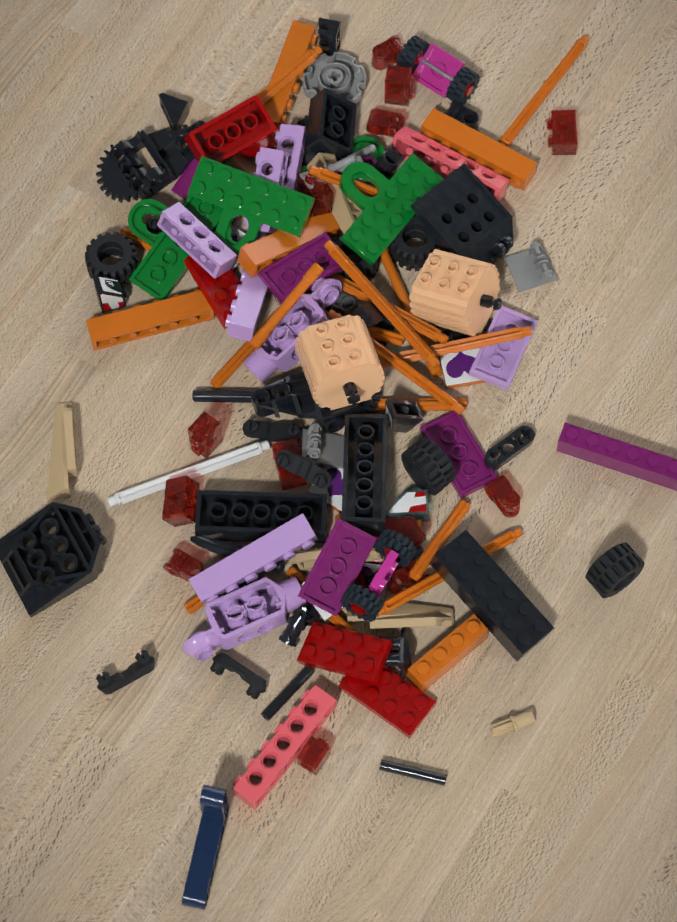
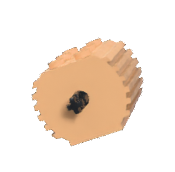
(455, 292)
(340, 362)

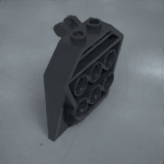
(466, 217)
(83, 546)

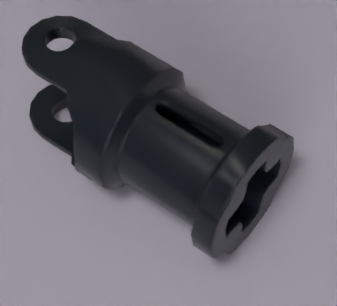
(297, 623)

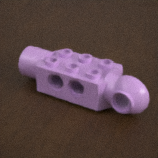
(279, 349)
(244, 615)

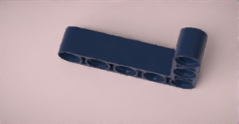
(214, 809)

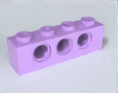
(291, 136)
(279, 161)
(196, 240)

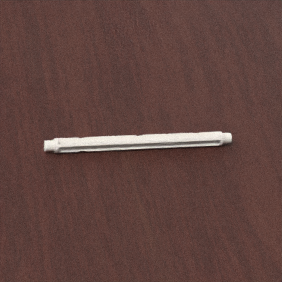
(191, 471)

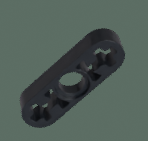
(505, 455)

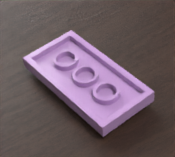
(500, 361)

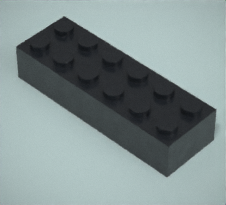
(365, 472)
(255, 514)
(491, 595)

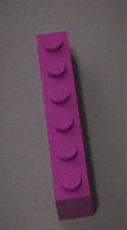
(618, 455)

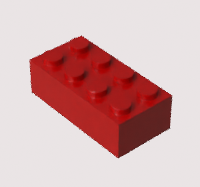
(231, 131)

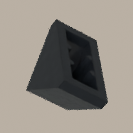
(174, 109)

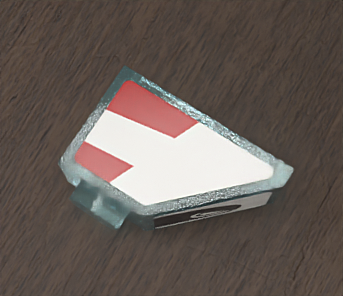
(411, 502)

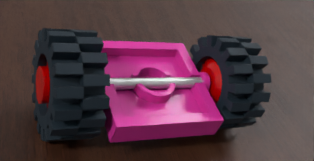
(438, 70)
(366, 602)

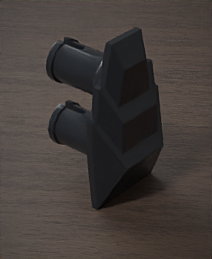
(403, 657)

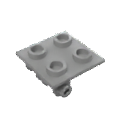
(531, 268)
(322, 447)

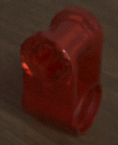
(388, 51)
(384, 122)
(503, 496)
(182, 564)
(403, 575)

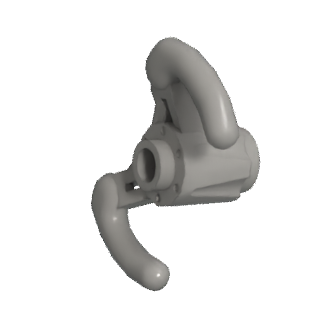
(339, 166)

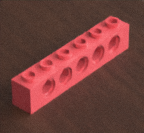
(445, 160)
(255, 793)

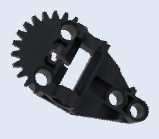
(125, 176)
(299, 402)

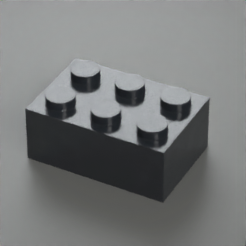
(331, 124)

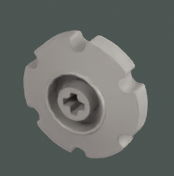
(337, 75)

